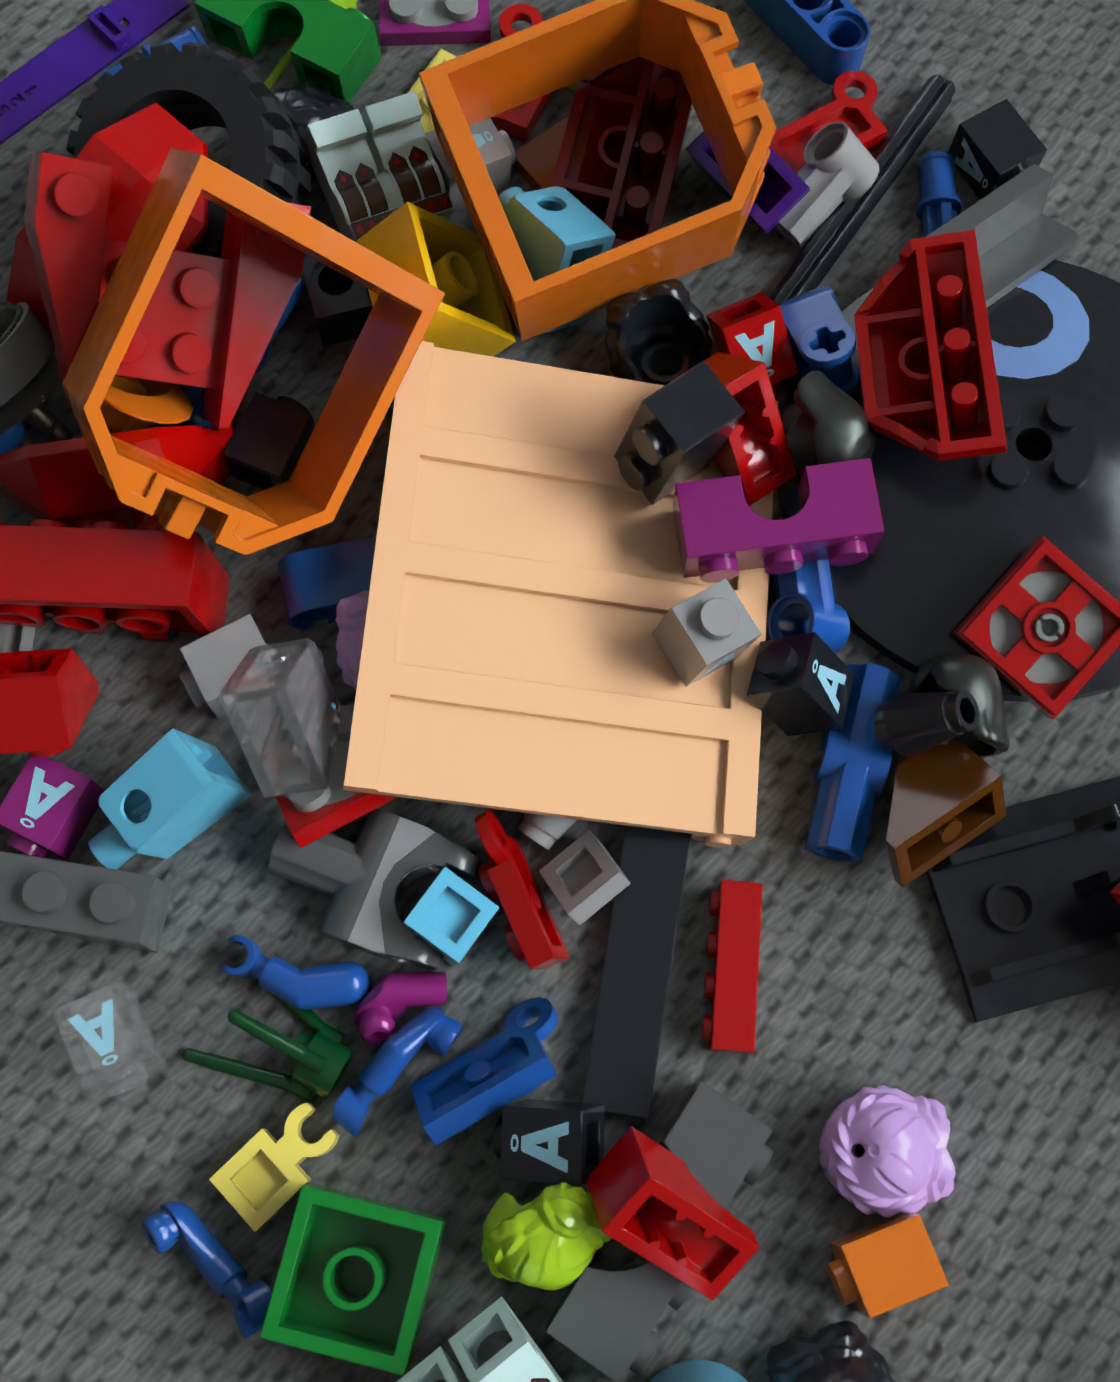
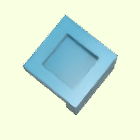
(450, 916)

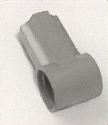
(836, 171)

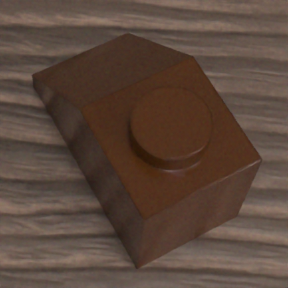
(940, 806)

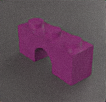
(724, 535)

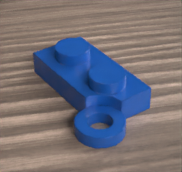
(488, 1074)

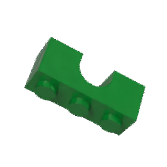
(333, 42)

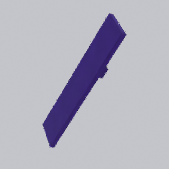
(79, 58)

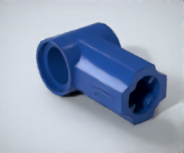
(808, 597)

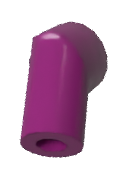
(390, 999)

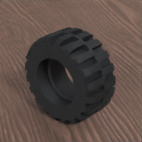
(206, 92)

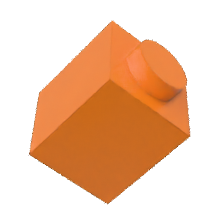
(885, 1265)

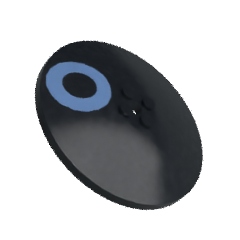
(970, 518)

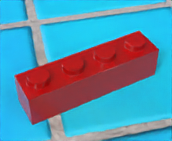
(735, 967)

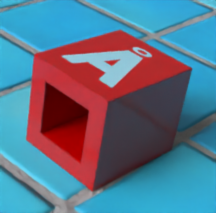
(755, 332)

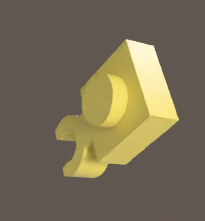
(268, 1172)

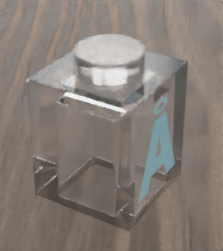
(108, 1039)

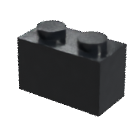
(677, 432)

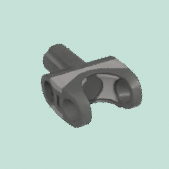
(367, 879)

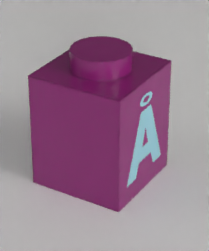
(48, 808)

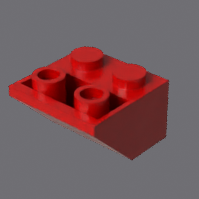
(43, 700)

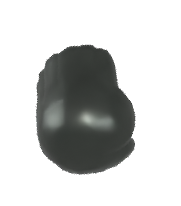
(829, 427)
(979, 678)

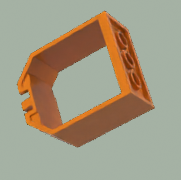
(565, 51)
(349, 417)

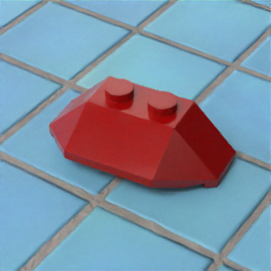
(137, 153)
(931, 352)
(63, 484)

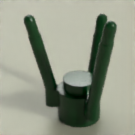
(313, 1060)

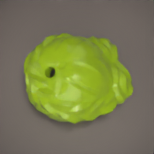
(544, 1240)

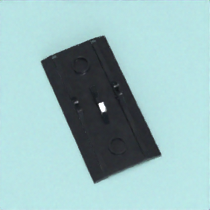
(1035, 901)

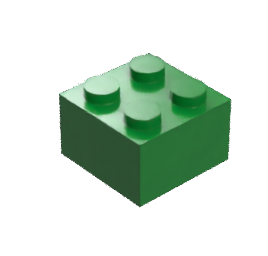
(354, 1278)

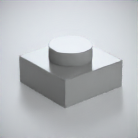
(584, 877)

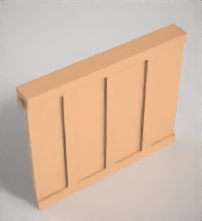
(522, 611)

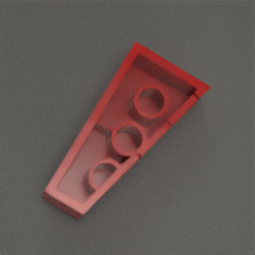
(110, 576)

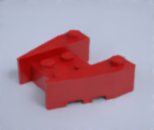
(206, 313)

